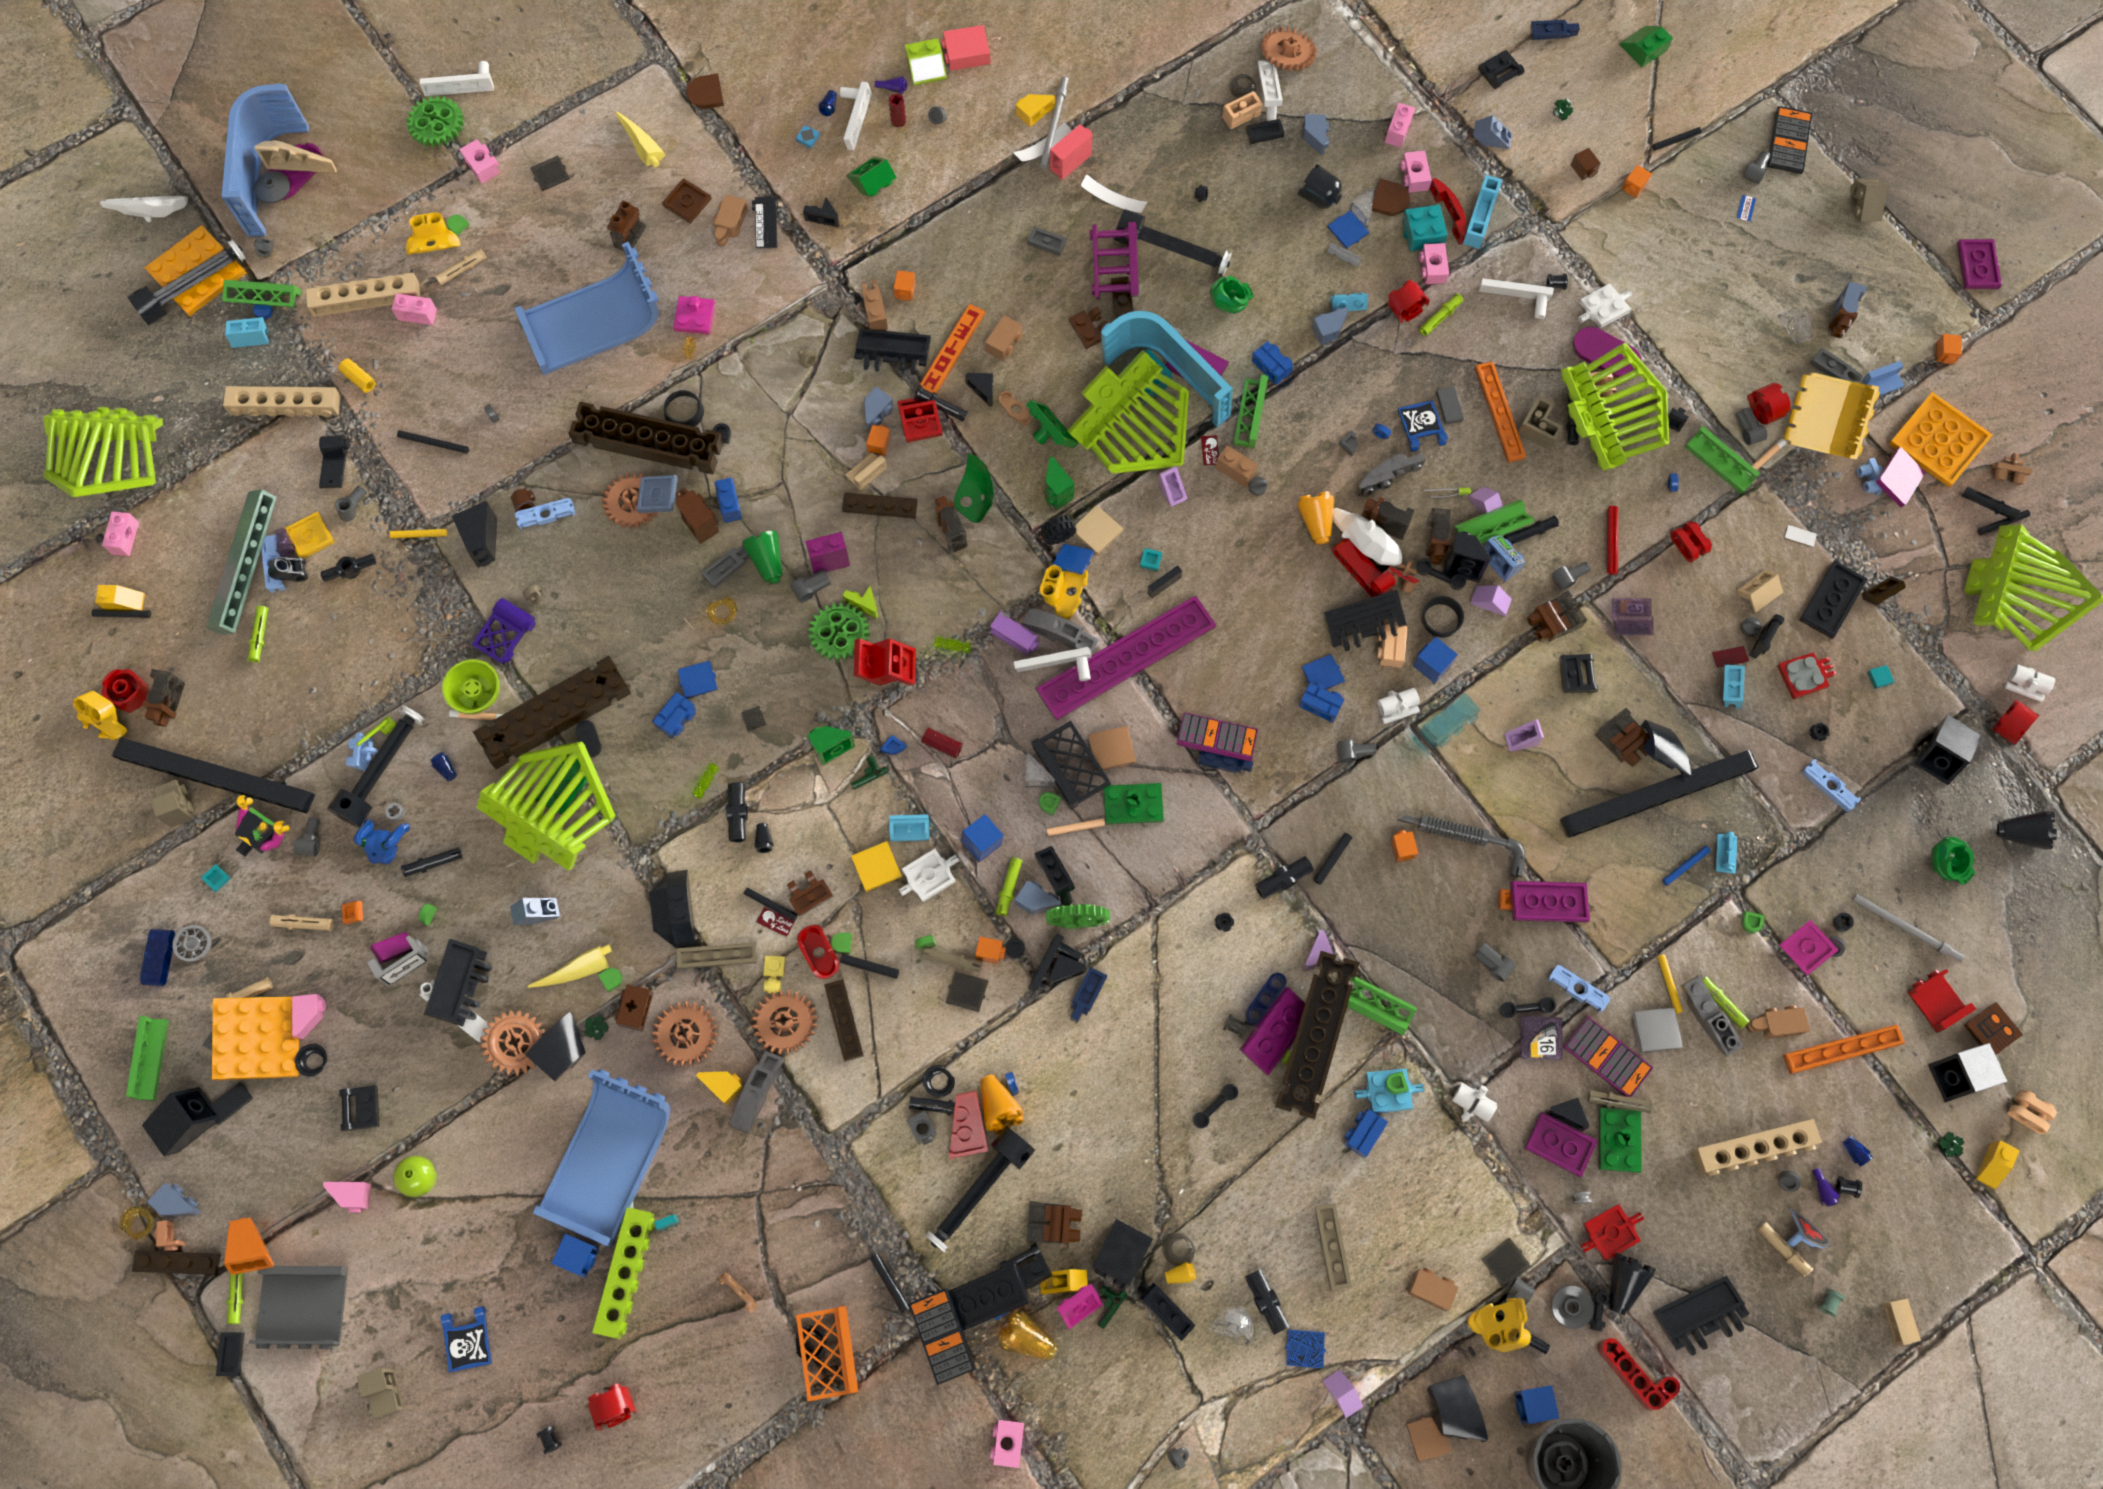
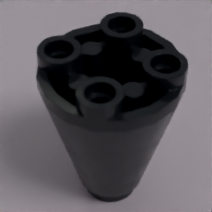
(2030, 829)
(1627, 1282)

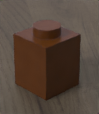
(1585, 164)

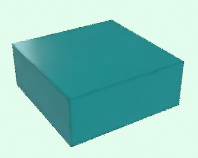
(1151, 559)
(1880, 677)
(215, 878)
(666, 1222)

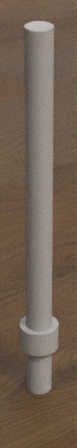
(1061, 95)
(1943, 947)

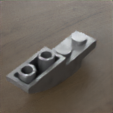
(1384, 474)
(1058, 629)
(1710, 1017)
(755, 1092)

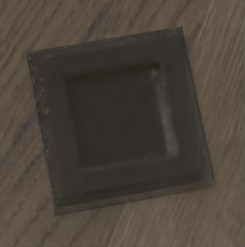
(753, 718)

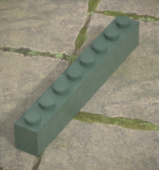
(241, 562)

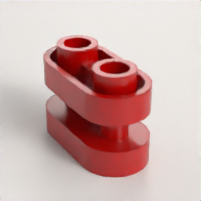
(1691, 541)

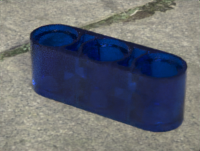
(157, 957)
(1269, 990)

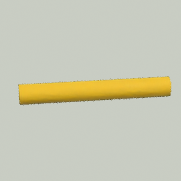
(418, 533)
(1670, 984)

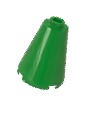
(765, 555)

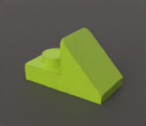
(864, 604)

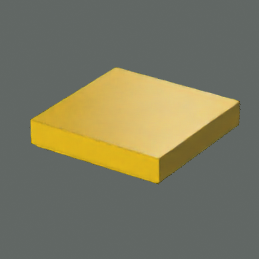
(309, 535)
(876, 866)

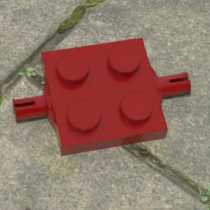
(1611, 1232)

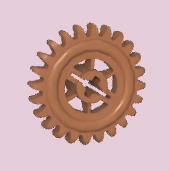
(1292, 45)
(621, 491)
(677, 1017)
(507, 1024)
(765, 1026)

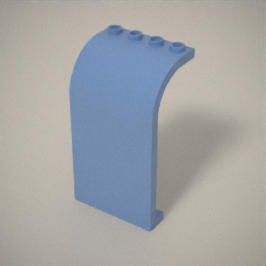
(254, 118)
(592, 317)
(606, 1159)

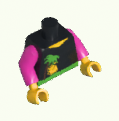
(256, 829)

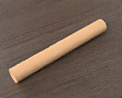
(1075, 827)

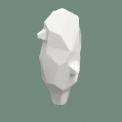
(147, 206)
(1368, 537)

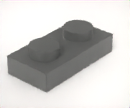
(1047, 241)

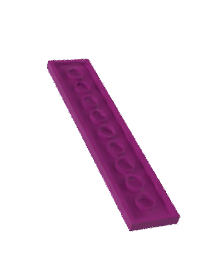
(1127, 657)

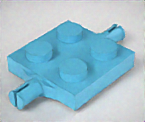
(1383, 1101)

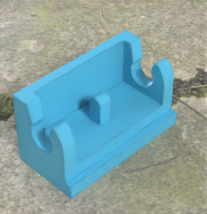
(246, 332)
(1733, 685)
(909, 827)

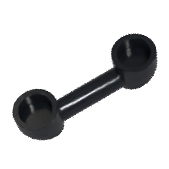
(1424, 568)
(1544, 1005)
(1227, 1093)

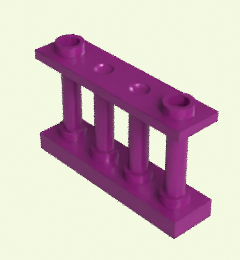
(1130, 251)

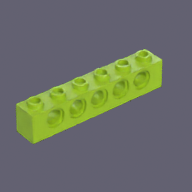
(608, 1303)

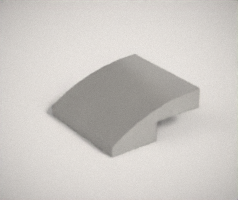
(1657, 1030)

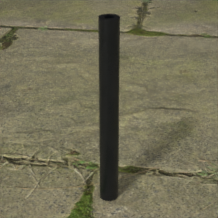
(434, 442)

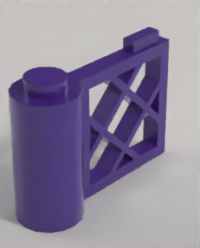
(513, 618)

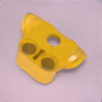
(429, 228)
(1063, 604)
(94, 709)
(1485, 1324)

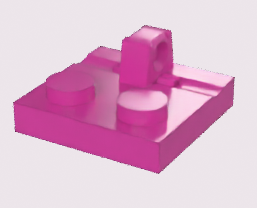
(694, 315)
(1808, 947)
(1079, 1306)

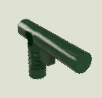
(870, 773)
(1110, 1304)

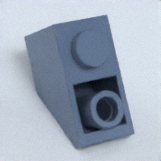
(1315, 132)
(1492, 133)
(1329, 325)
(877, 407)
(1036, 900)
(534, 910)
(172, 1203)

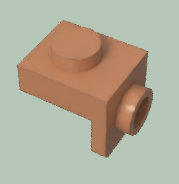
(164, 1236)

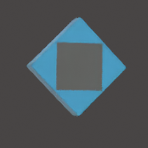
(807, 136)

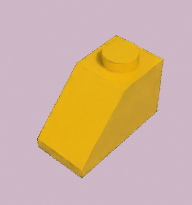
(1034, 107)
(119, 598)
(722, 1084)
(1997, 1163)
(1064, 1281)

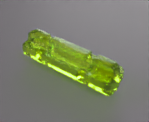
(952, 644)
(705, 780)

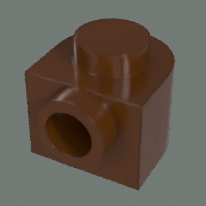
(523, 499)

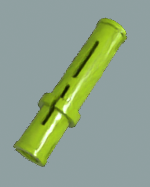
(1446, 310)
(254, 654)
(1006, 894)
(1741, 1020)
(234, 1317)

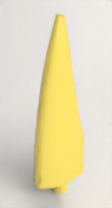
(645, 146)
(580, 967)

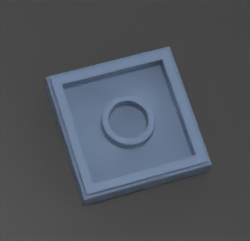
(657, 494)

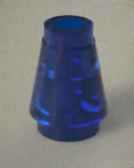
(828, 103)
(443, 766)
(1857, 1151)

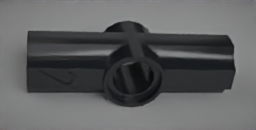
(736, 812)
(1284, 877)
(1267, 1301)

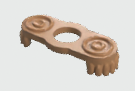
(1007, 401)
(751, 1304)

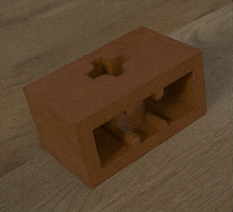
(637, 1017)

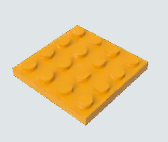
(185, 256)
(1941, 439)
(253, 1038)

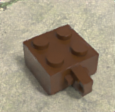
(696, 515)

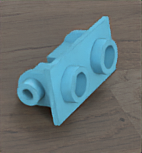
(1353, 302)
(1726, 853)

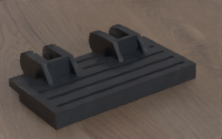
(892, 347)
(1364, 618)
(456, 980)
(1702, 1310)

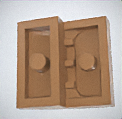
(1112, 748)

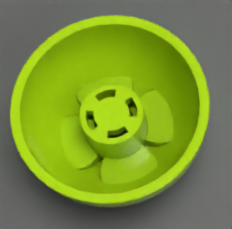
(467, 679)

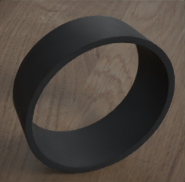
(696, 419)
(1444, 600)

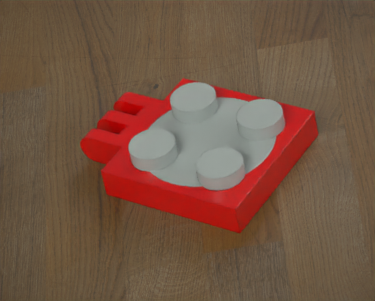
(1805, 674)

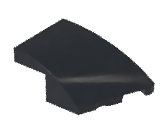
(1666, 748)
(558, 1048)
(1457, 1410)

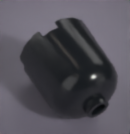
(1321, 188)

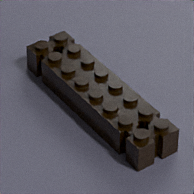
(646, 437)
(551, 712)
(1317, 1035)

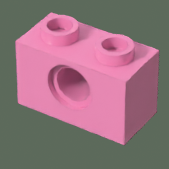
(1399, 125)
(479, 161)
(1421, 178)
(1437, 255)
(414, 309)
(120, 533)
(1007, 1457)

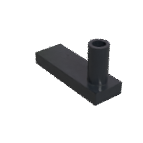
(1056, 874)
(1055, 947)
(1165, 1310)

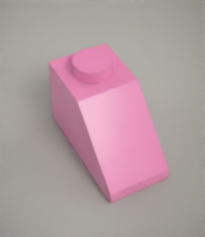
(306, 1014)
(350, 1195)

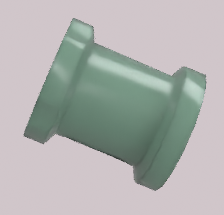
(1831, 1302)

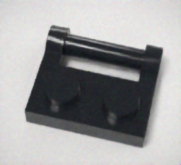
(1497, 66)
(1766, 636)
(1572, 673)
(366, 1108)
(1033, 1272)

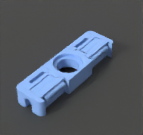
(557, 510)
(269, 553)
(1840, 795)
(1590, 995)

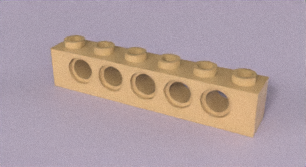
(355, 300)
(237, 396)
(1806, 1132)

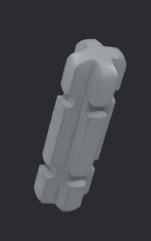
(1344, 254)

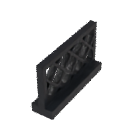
(1056, 772)

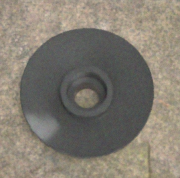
(276, 191)
(1582, 1305)

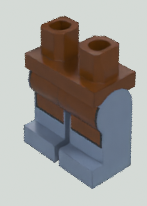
(1845, 309)

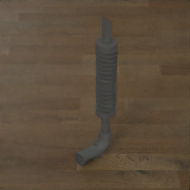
(1471, 835)

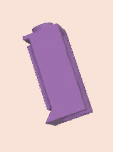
(1014, 634)

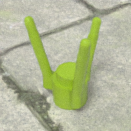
(385, 727)

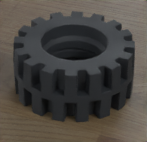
(1058, 529)

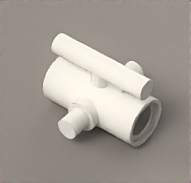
(2029, 682)
(1398, 705)
(1474, 1102)

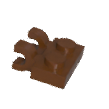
(1085, 329)
(810, 897)

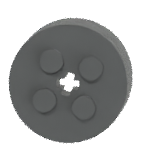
(1588, 1454)

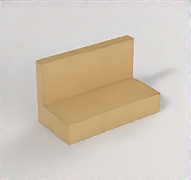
(867, 470)
(1761, 589)
(1901, 1322)

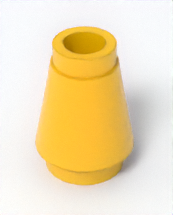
(1181, 1274)

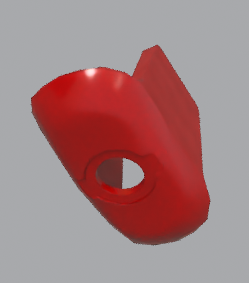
(814, 937)

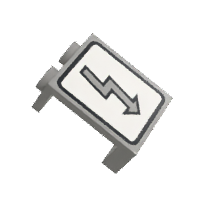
(403, 966)

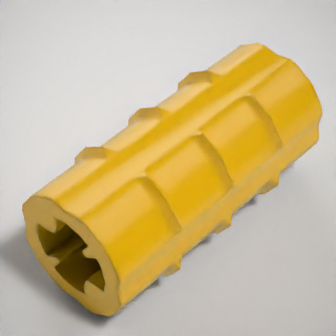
(356, 375)

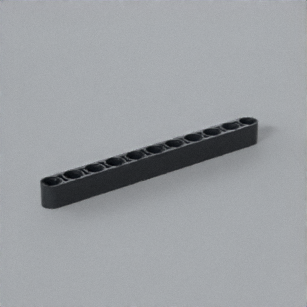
(213, 775)
(1658, 793)

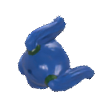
(379, 844)

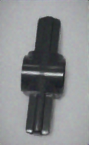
(356, 566)

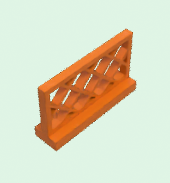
(845, 1350)

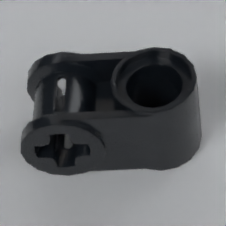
(291, 569)

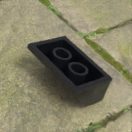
(1466, 557)

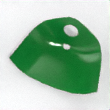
(974, 484)

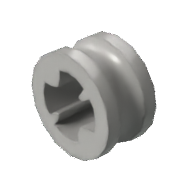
(392, 806)
(1582, 1198)

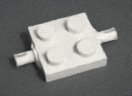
(1604, 306)
(928, 875)

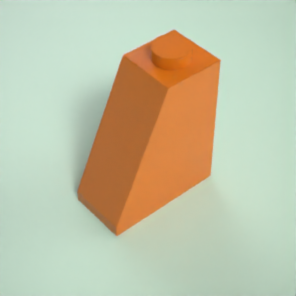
(245, 1248)

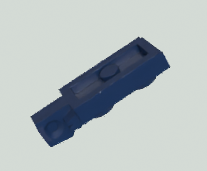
(1553, 29)
(1224, 762)
(1087, 993)

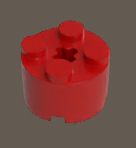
(1407, 301)
(1769, 403)
(124, 690)
(2015, 722)
(611, 1407)

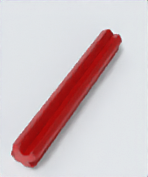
(1612, 540)

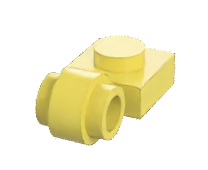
(774, 968)

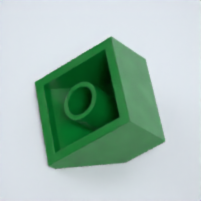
(1647, 44)
(872, 176)
(1058, 485)
(830, 742)

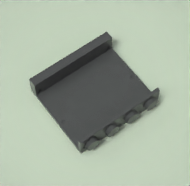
(301, 1306)

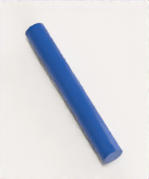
(1686, 865)

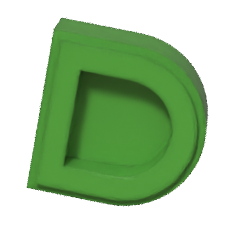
(457, 224)
(1049, 802)
(426, 914)
(1752, 922)
(926, 941)
(842, 943)
(611, 978)
(1396, 1083)

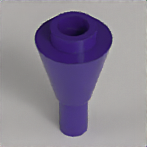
(896, 84)
(1826, 1191)

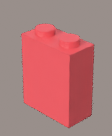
(966, 47)
(1071, 151)

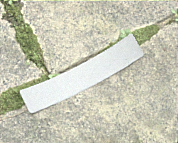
(1037, 149)
(1112, 197)

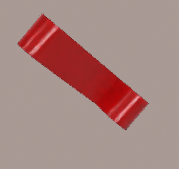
(1363, 569)
(1633, 1371)

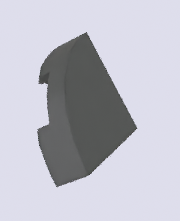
(1349, 443)

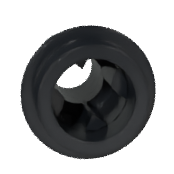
(763, 839)

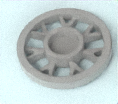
(192, 943)

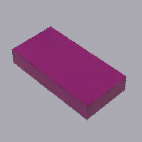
(391, 948)

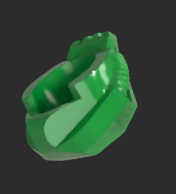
(1229, 300)
(1947, 857)

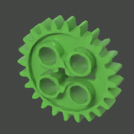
(435, 121)
(825, 623)
(1078, 916)

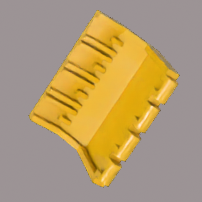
(1831, 415)

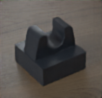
(1677, 419)

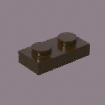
(1883, 590)

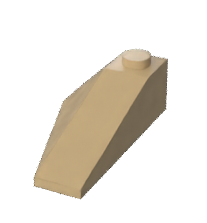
(287, 157)

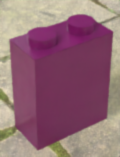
(828, 552)

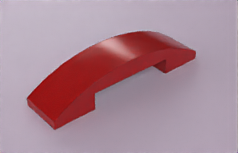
(1443, 193)

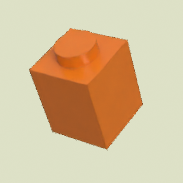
(1636, 181)
(904, 285)
(1948, 348)
(878, 440)
(1404, 846)
(990, 950)

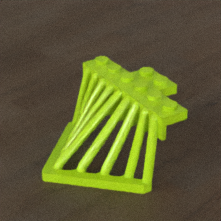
(1113, 396)
(1592, 416)
(95, 426)
(2000, 580)
(526, 827)

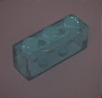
(1450, 721)

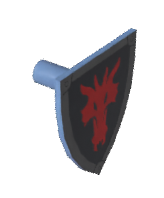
(1807, 1233)

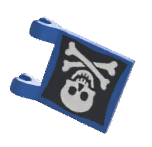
(1422, 421)
(467, 1344)

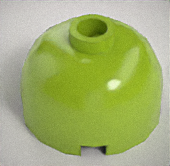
(420, 1181)

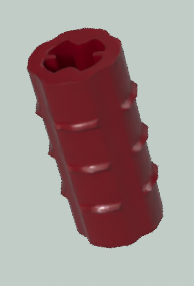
(897, 110)
(942, 743)

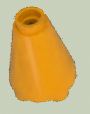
(1318, 515)
(998, 1105)

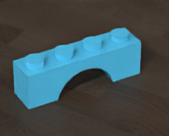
(1482, 212)

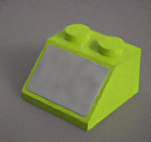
(925, 61)

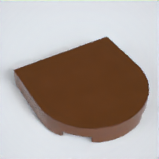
(705, 92)
(1390, 198)

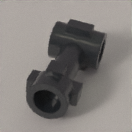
(1599, 1299)

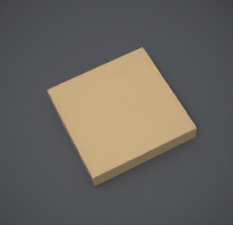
(1097, 530)

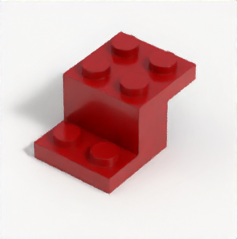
(919, 419)
(884, 662)

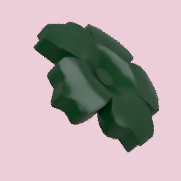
(1562, 109)
(595, 1027)
(1951, 1145)

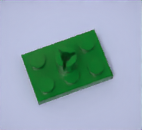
(1050, 426)
(568, 777)
(1133, 803)
(1620, 1140)

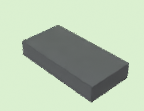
(1449, 405)

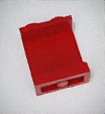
(1939, 1001)

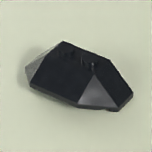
(673, 910)

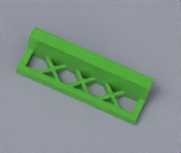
(260, 289)
(1262, 383)
(1721, 461)
(1497, 522)
(1376, 1011)
(147, 1059)

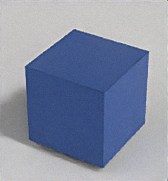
(1435, 659)
(982, 838)
(575, 1256)
(1536, 1405)

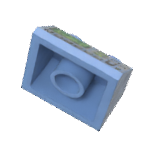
(1503, 557)

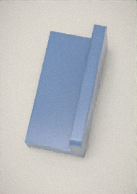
(1886, 378)

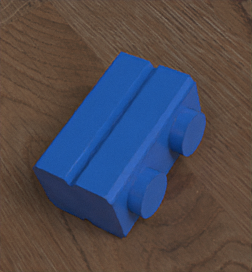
(1272, 362)
(728, 500)
(1321, 702)
(674, 715)
(1365, 1133)

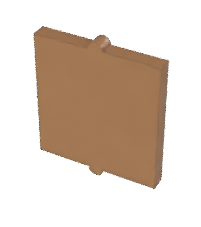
(1427, 1439)

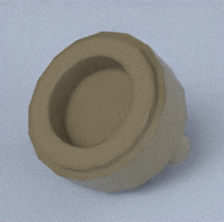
(807, 358)
(532, 592)

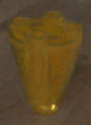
(1026, 1337)

